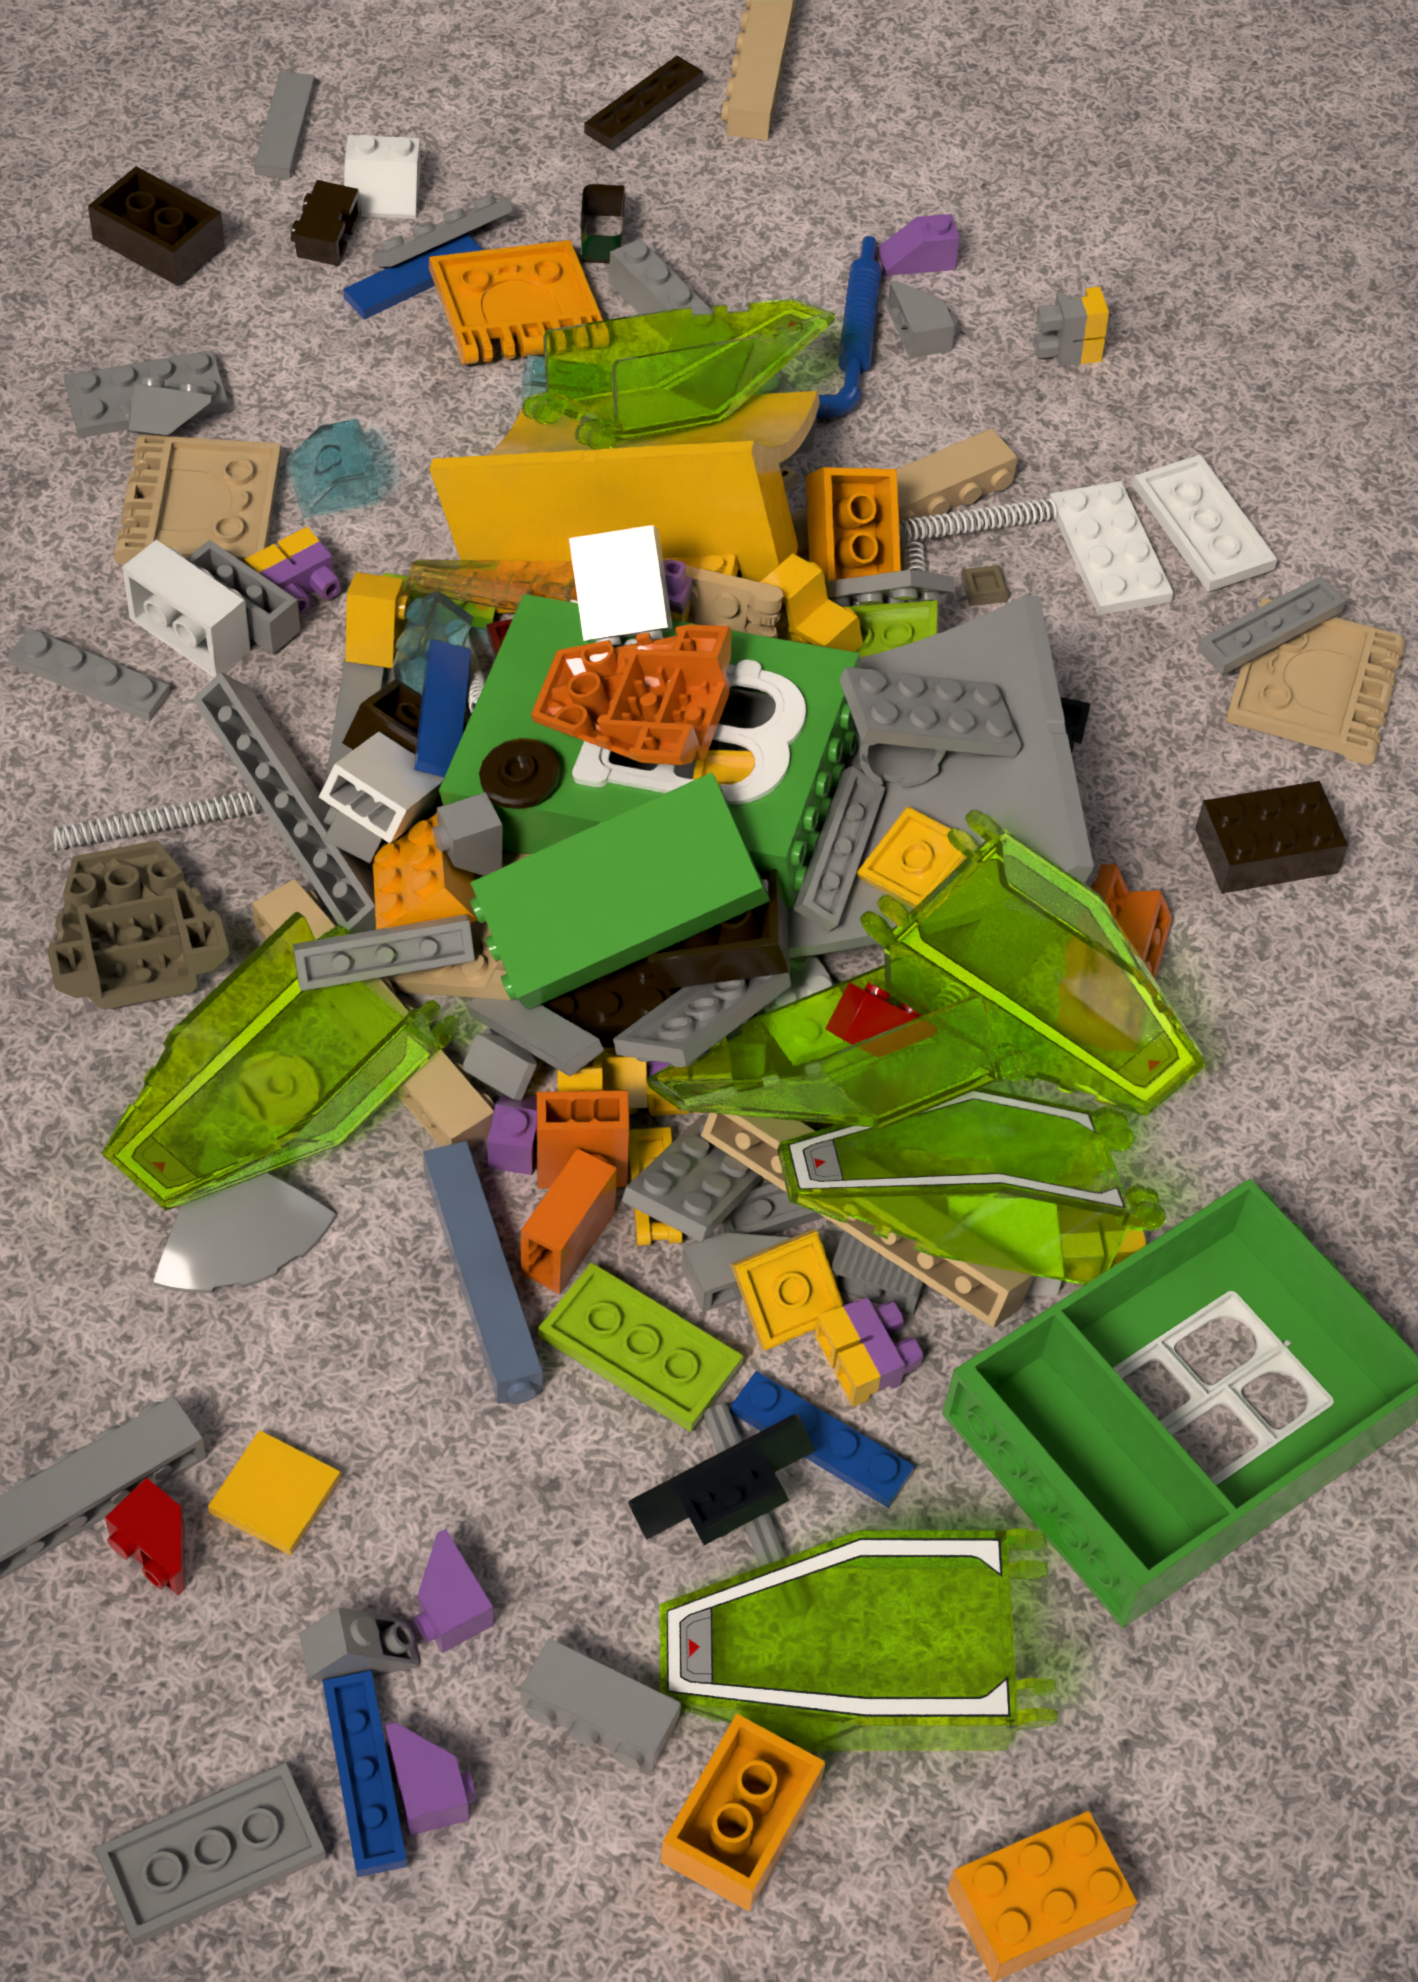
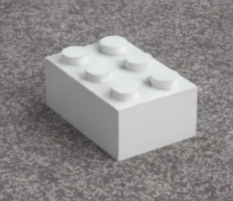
(186, 608)

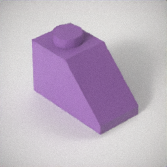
(921, 246)
(513, 1135)
(451, 1598)
(428, 1781)

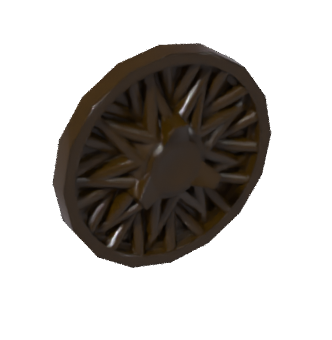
(519, 773)

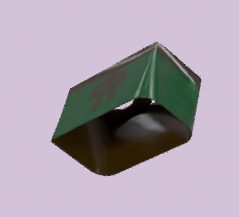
(601, 201)

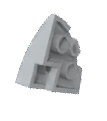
(240, 1235)

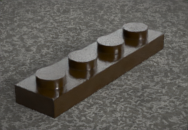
(643, 102)

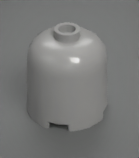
(898, 763)

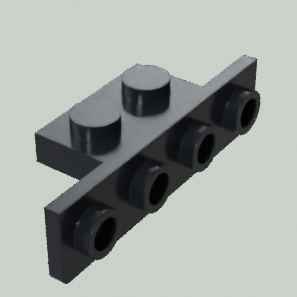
(726, 1487)

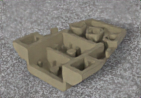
(132, 929)

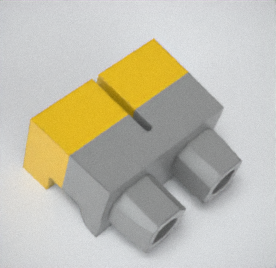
(1076, 328)

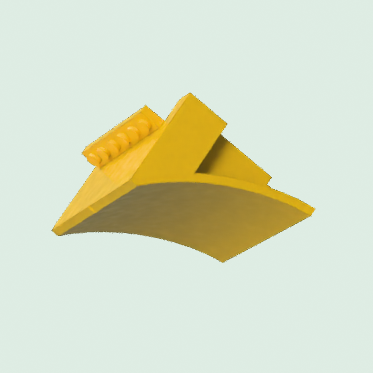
(704, 487)

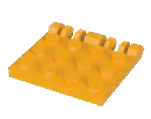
(511, 294)

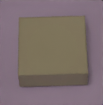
(984, 585)

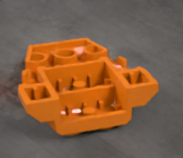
(641, 698)

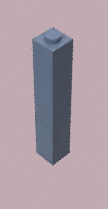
(483, 1274)

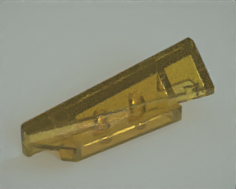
(493, 581)

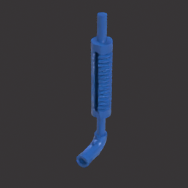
(857, 331)

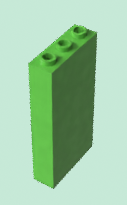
(617, 892)

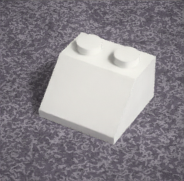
(385, 174)

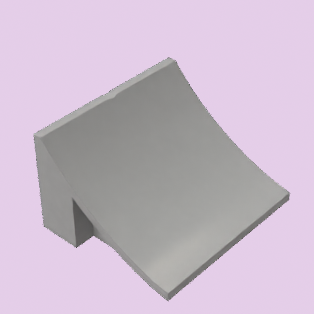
(1026, 795)

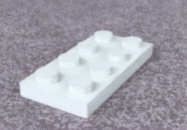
(1204, 523)
(1110, 548)

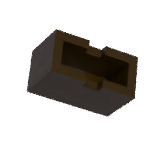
(326, 218)

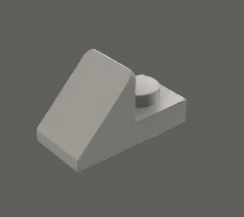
(500, 1063)

